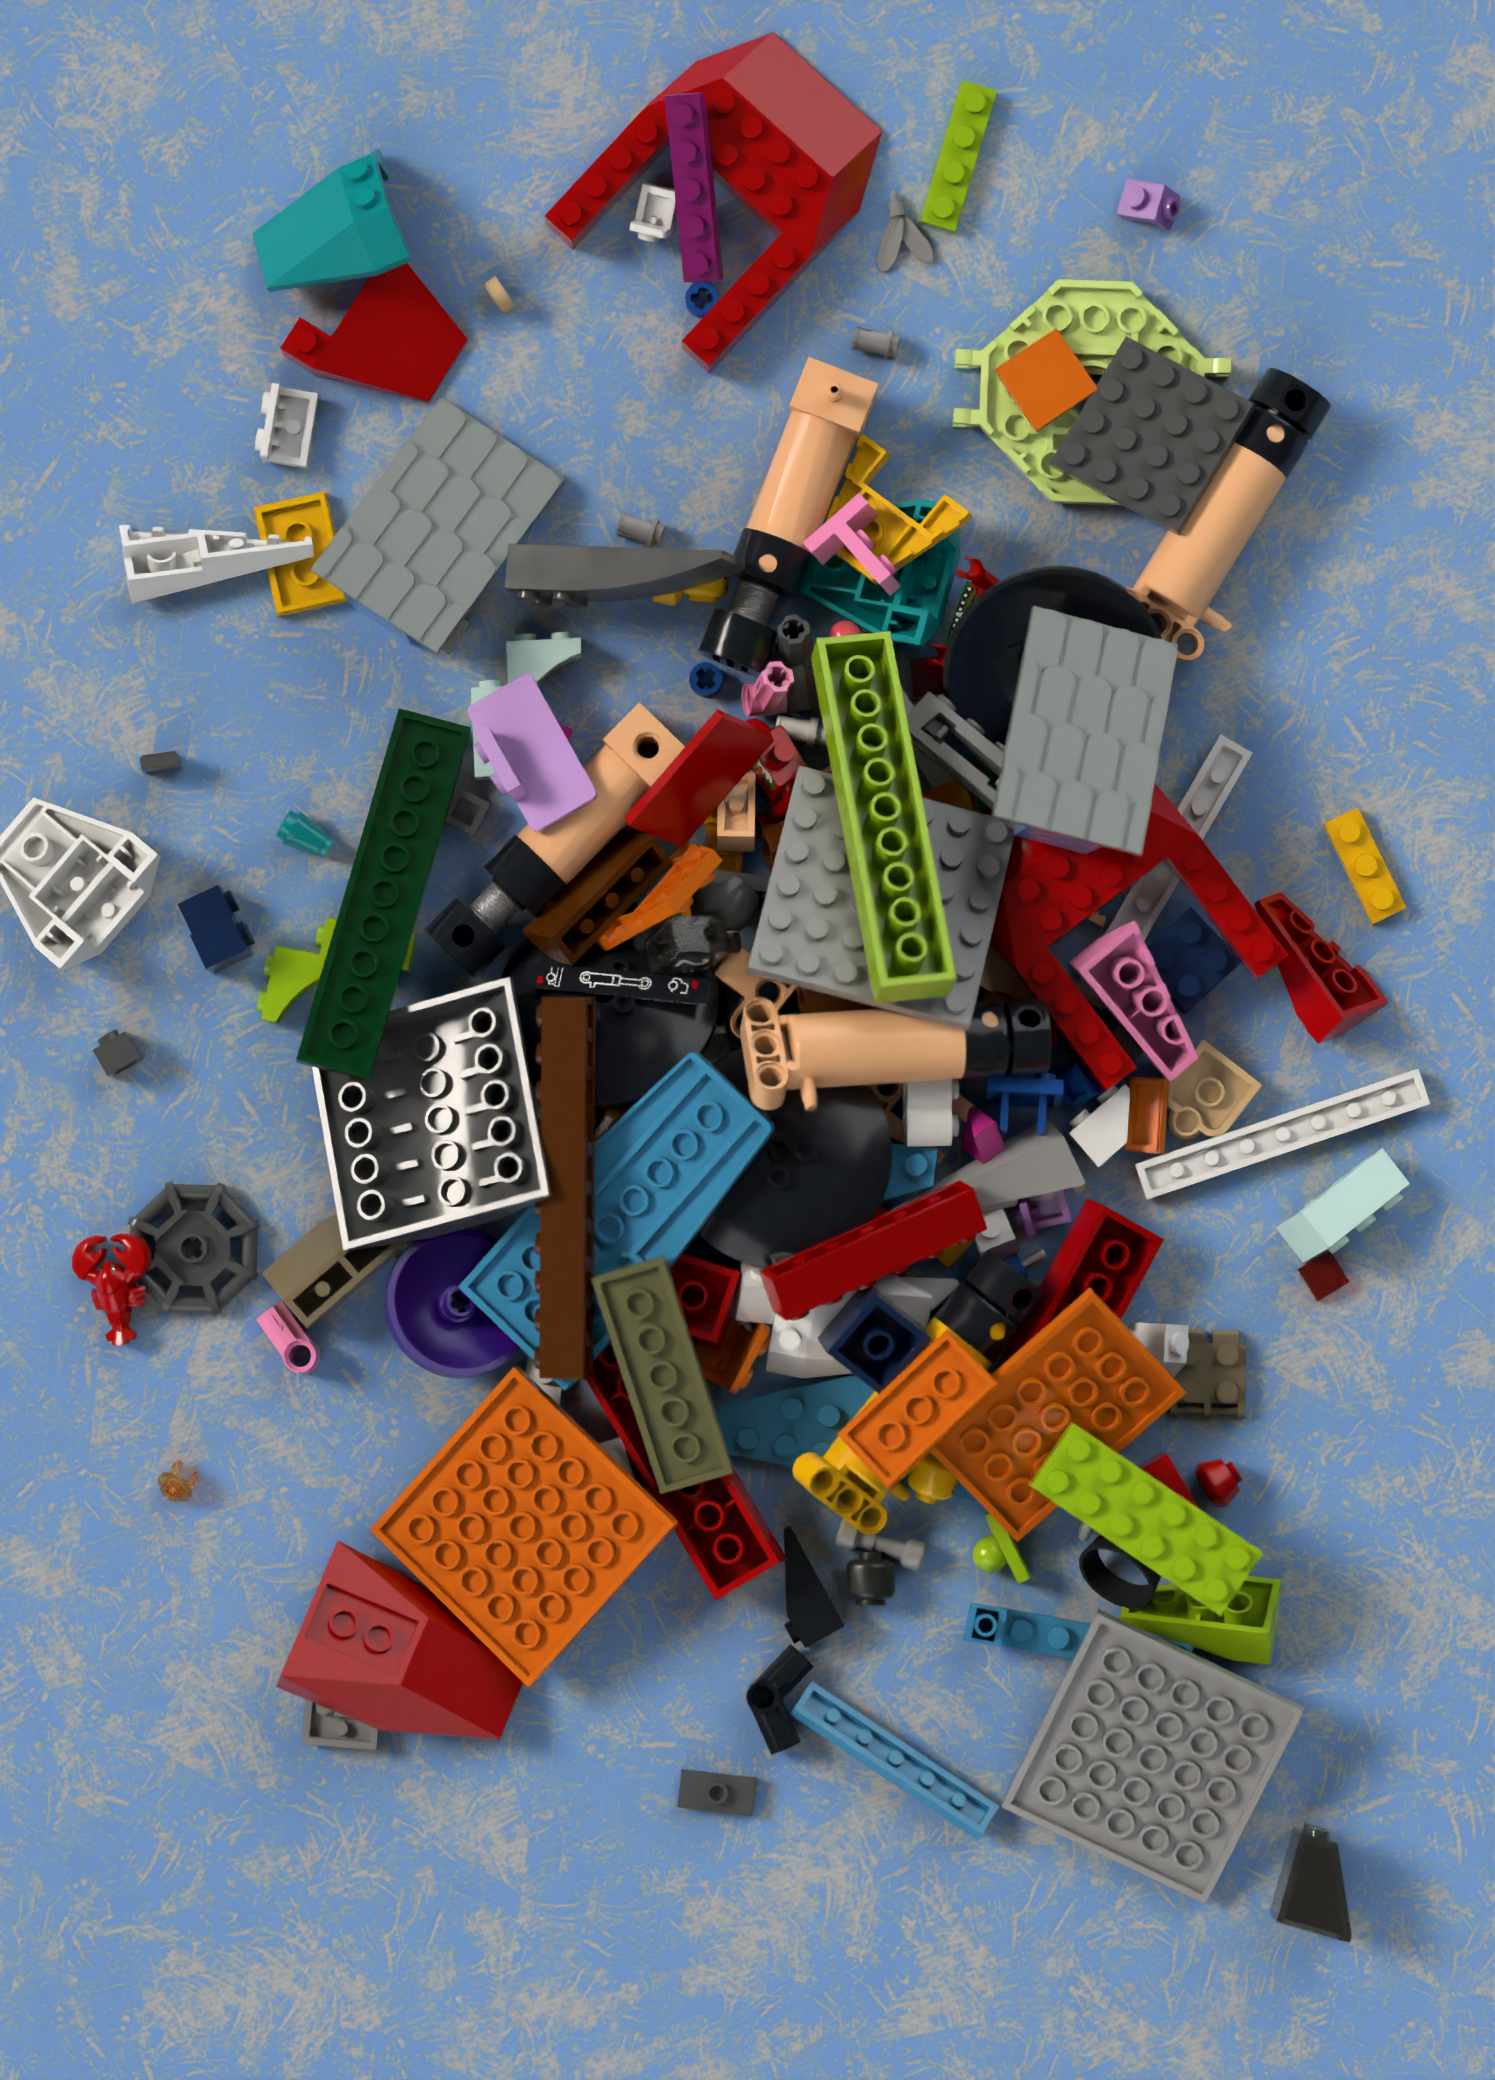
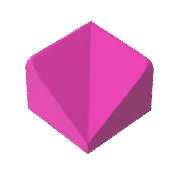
(981, 1136)

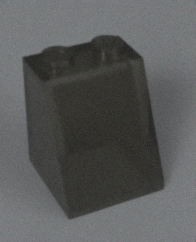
(1312, 1885)

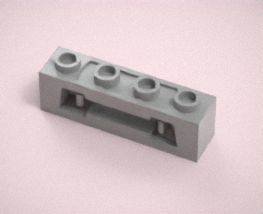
(967, 733)

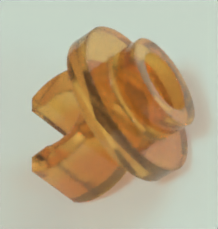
(175, 1487)

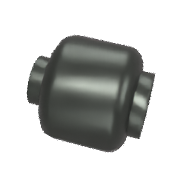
(870, 1579)

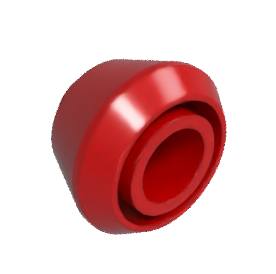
(1219, 1481)

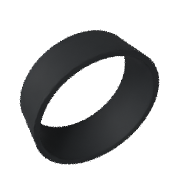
(1108, 1584)

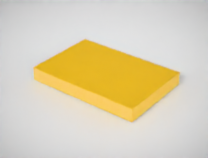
(294, 584)

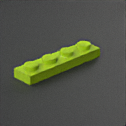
(958, 157)

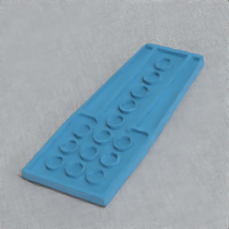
(654, 1191)

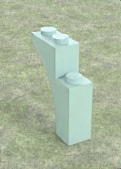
(530, 657)

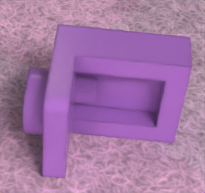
(1149, 203)
(1039, 1213)

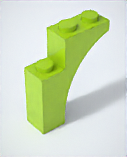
(297, 971)

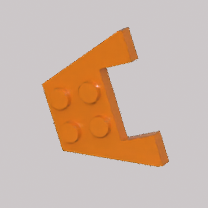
(690, 869)

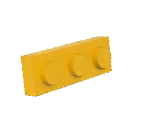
(1364, 866)

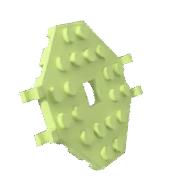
(1094, 323)

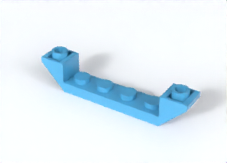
(1029, 1631)

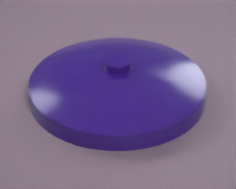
(434, 1318)

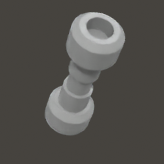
(910, 1553)

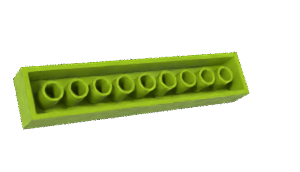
(883, 818)

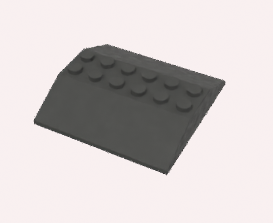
(440, 1128)

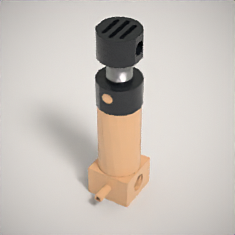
(792, 504)
(539, 865)

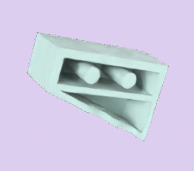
(1344, 1207)

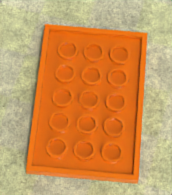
(1073, 1371)

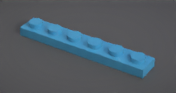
(894, 1760)

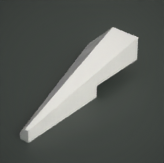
(177, 562)

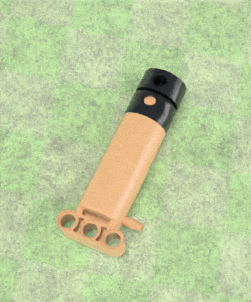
(1194, 565)
(886, 1048)

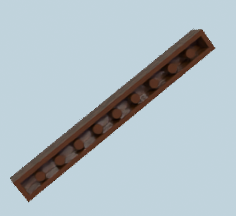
(568, 1215)

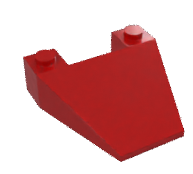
(387, 342)

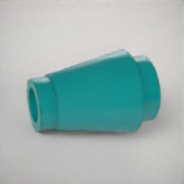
(304, 834)

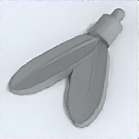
(900, 229)

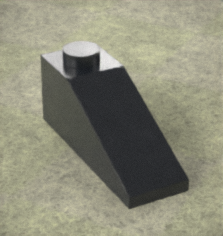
(807, 1602)

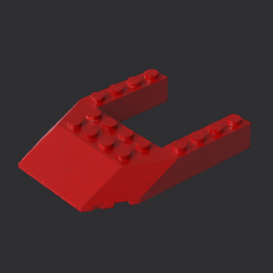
(776, 145)
(1057, 889)

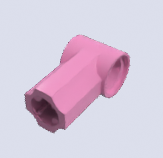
(769, 691)
(287, 1336)

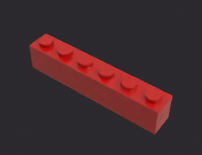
(873, 1251)

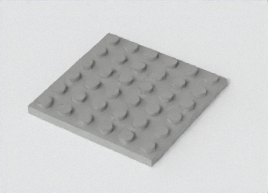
(810, 912)
(1152, 1756)

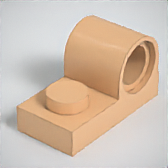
(737, 818)

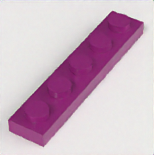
(694, 187)

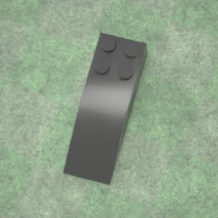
(609, 573)

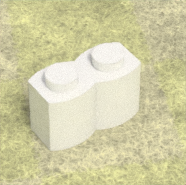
(928, 1113)

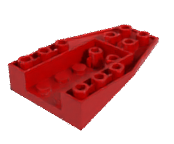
(395, 1656)

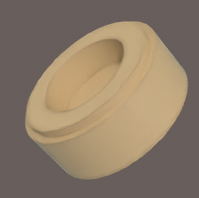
(499, 295)

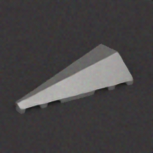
(1024, 1169)

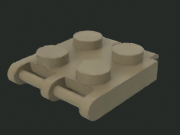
(1213, 1374)

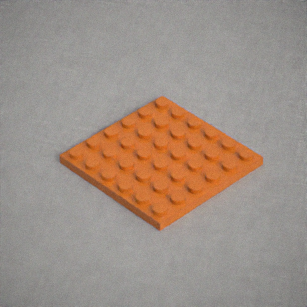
(523, 1526)

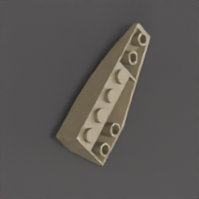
(320, 1275)

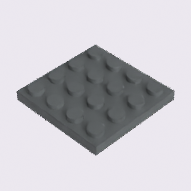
(1152, 435)

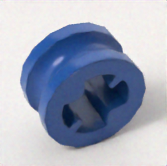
(693, 291)
(694, 680)

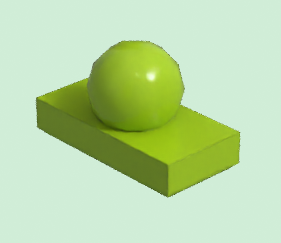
(996, 1551)

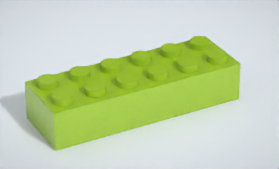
(1145, 1518)

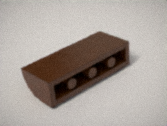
(597, 896)

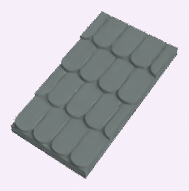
(437, 526)
(1085, 734)

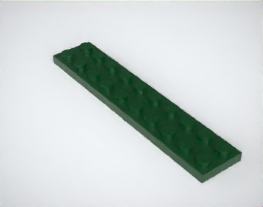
(383, 895)

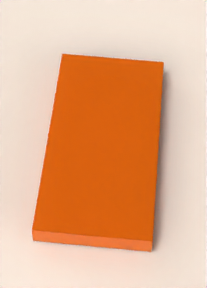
(918, 1409)

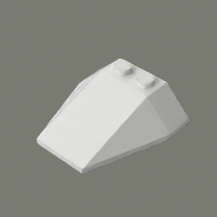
(73, 880)
(795, 1344)

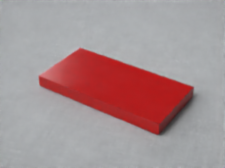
(699, 778)

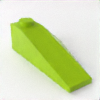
(1240, 1634)

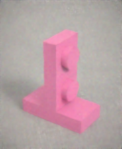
(846, 530)

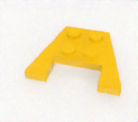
(892, 531)

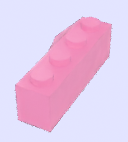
(1129, 986)

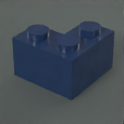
(215, 929)

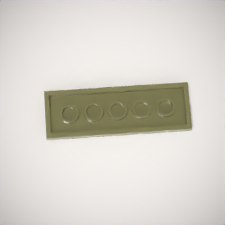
(662, 1374)

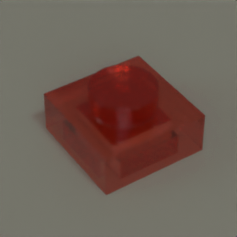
(1323, 1275)

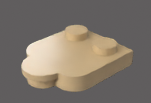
(1209, 1094)

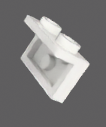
(287, 426)

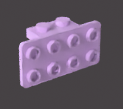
(530, 753)

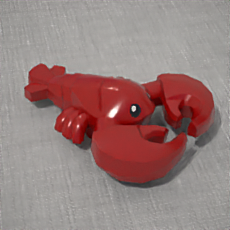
(114, 1284)

